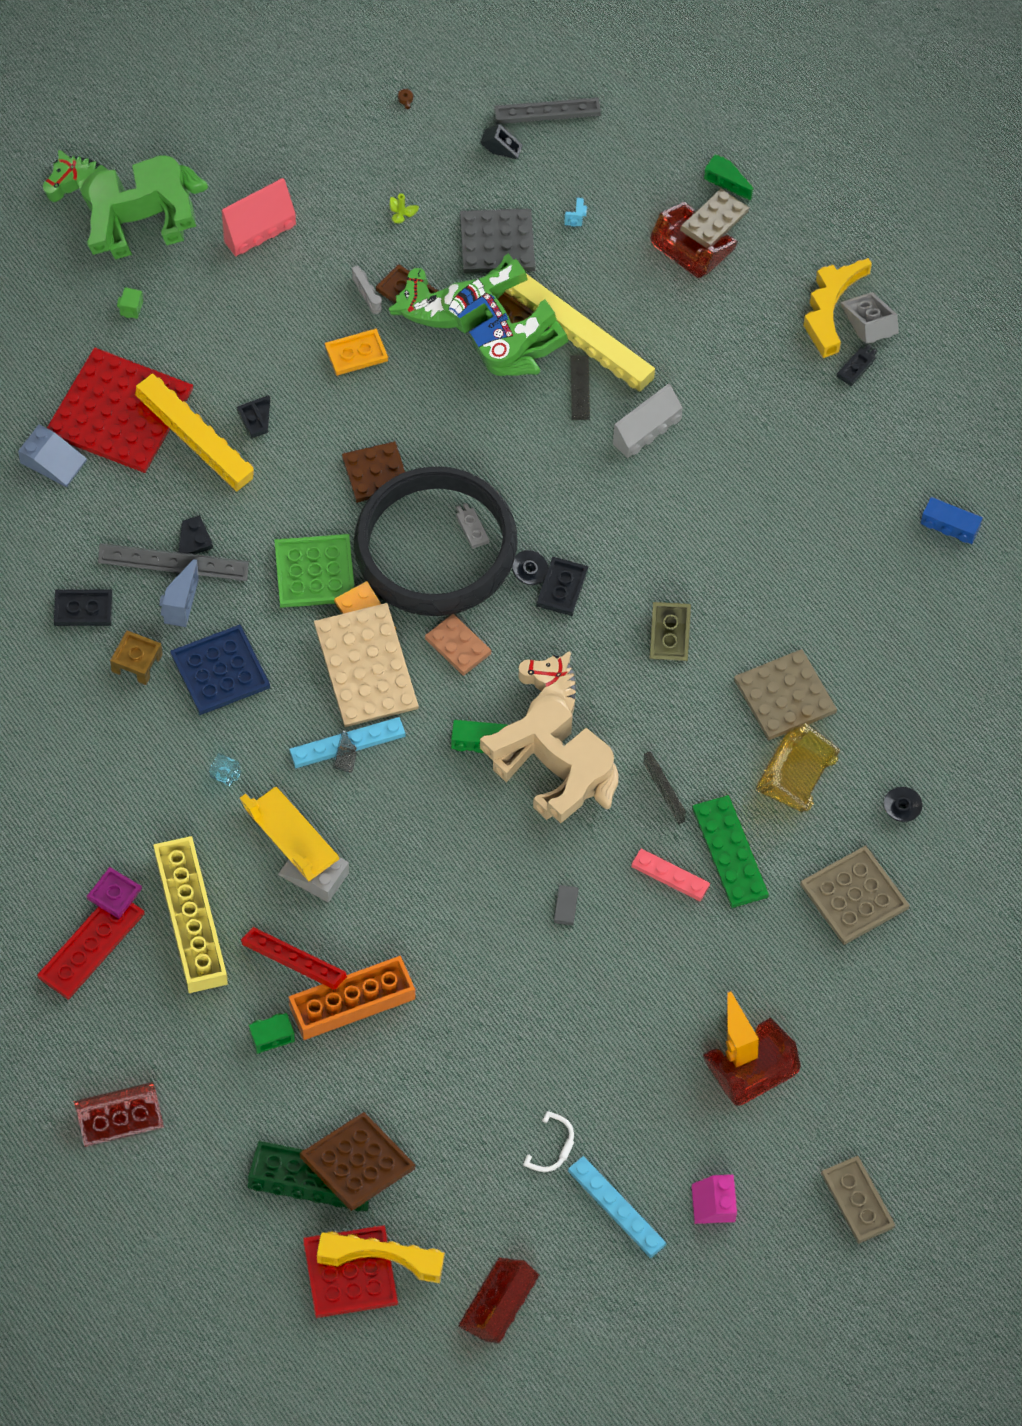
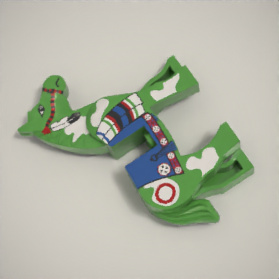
(466, 304)

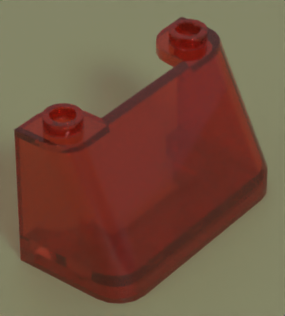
(684, 249)
(775, 1064)

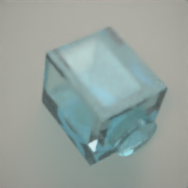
(225, 769)

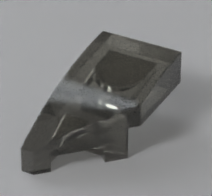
(345, 754)

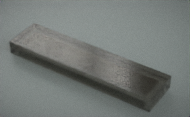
(580, 387)
(664, 787)

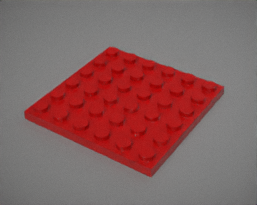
(106, 414)

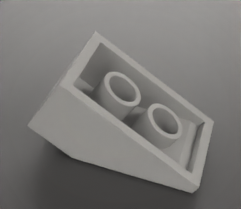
(871, 317)
(322, 885)

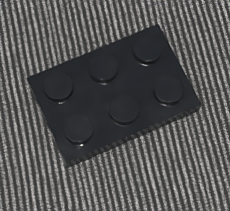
(562, 586)
(83, 607)

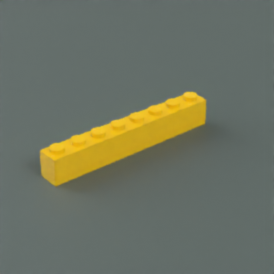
(194, 432)

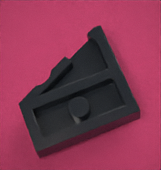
(194, 536)

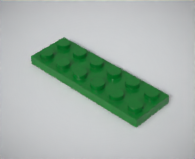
(730, 851)

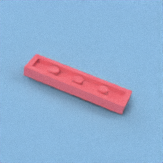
(670, 875)

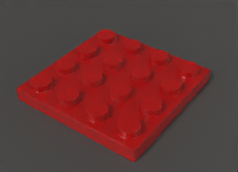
(354, 1284)

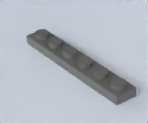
(547, 110)

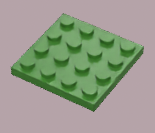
(313, 569)

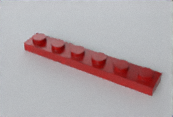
(294, 958)

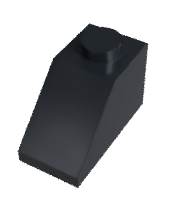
(501, 142)

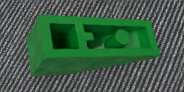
(726, 175)

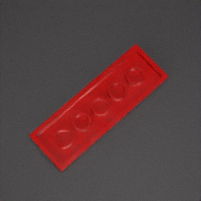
(88, 949)

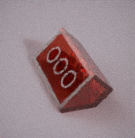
(118, 1114)
(499, 1299)

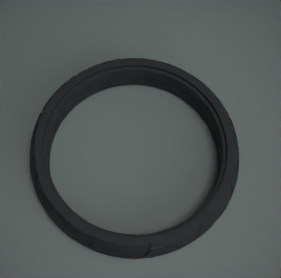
(425, 479)

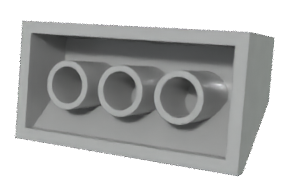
(647, 421)

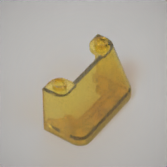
(797, 767)

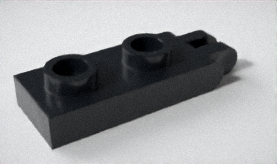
(857, 365)

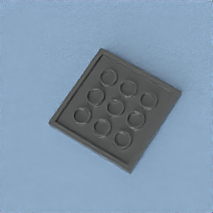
(492, 235)

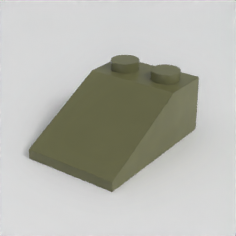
(670, 631)

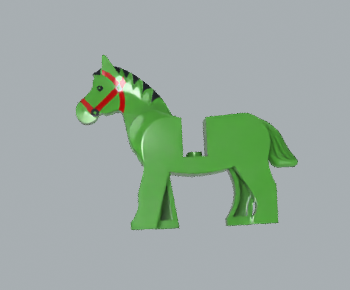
(159, 188)

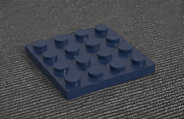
(220, 669)

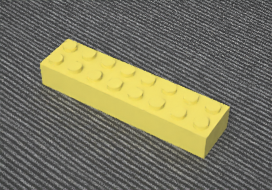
(190, 914)

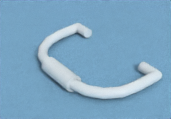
(565, 1151)

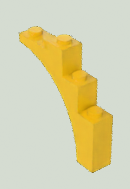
(832, 284)

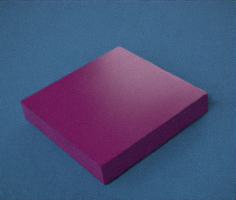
(114, 892)

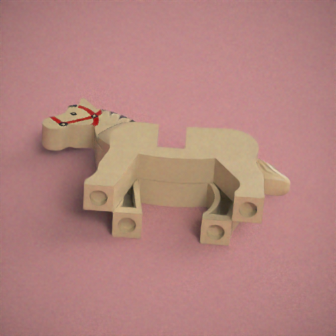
(582, 763)

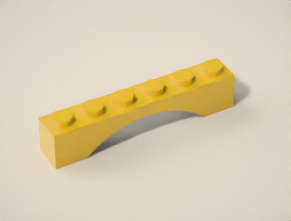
(338, 1249)

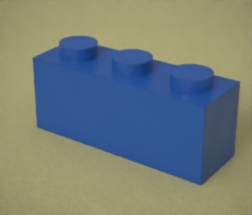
(951, 520)

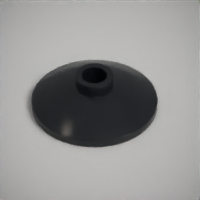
(532, 561)
(903, 797)

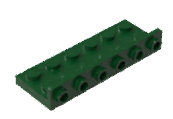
(283, 1172)

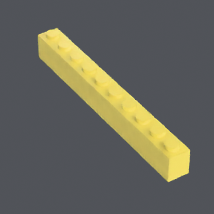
(587, 335)

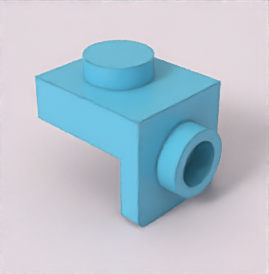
(576, 218)

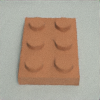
(458, 644)

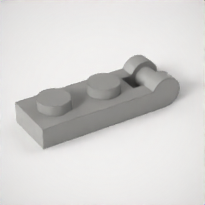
(366, 290)

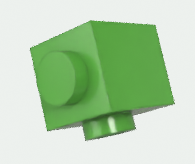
(130, 303)

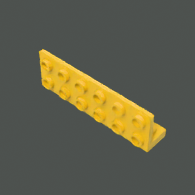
(291, 832)

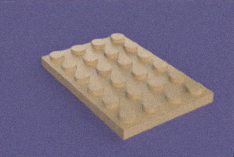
(366, 665)

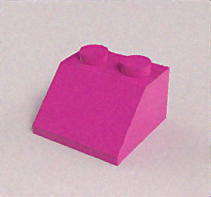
(714, 1200)

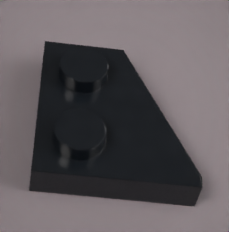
(255, 416)

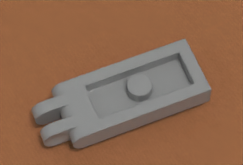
(471, 526)

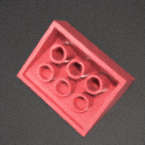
(258, 217)

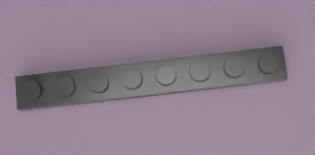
(172, 561)

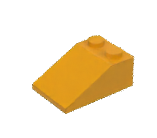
(741, 1038)

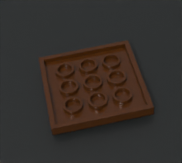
(357, 1161)

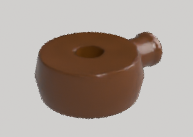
(405, 97)

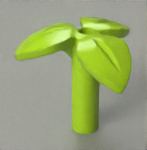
(399, 207)

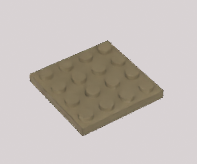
(785, 694)
(854, 895)

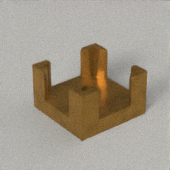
(136, 656)

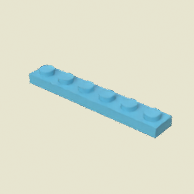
(361, 738)
(617, 1207)

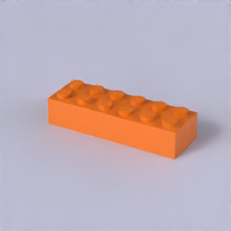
(356, 998)

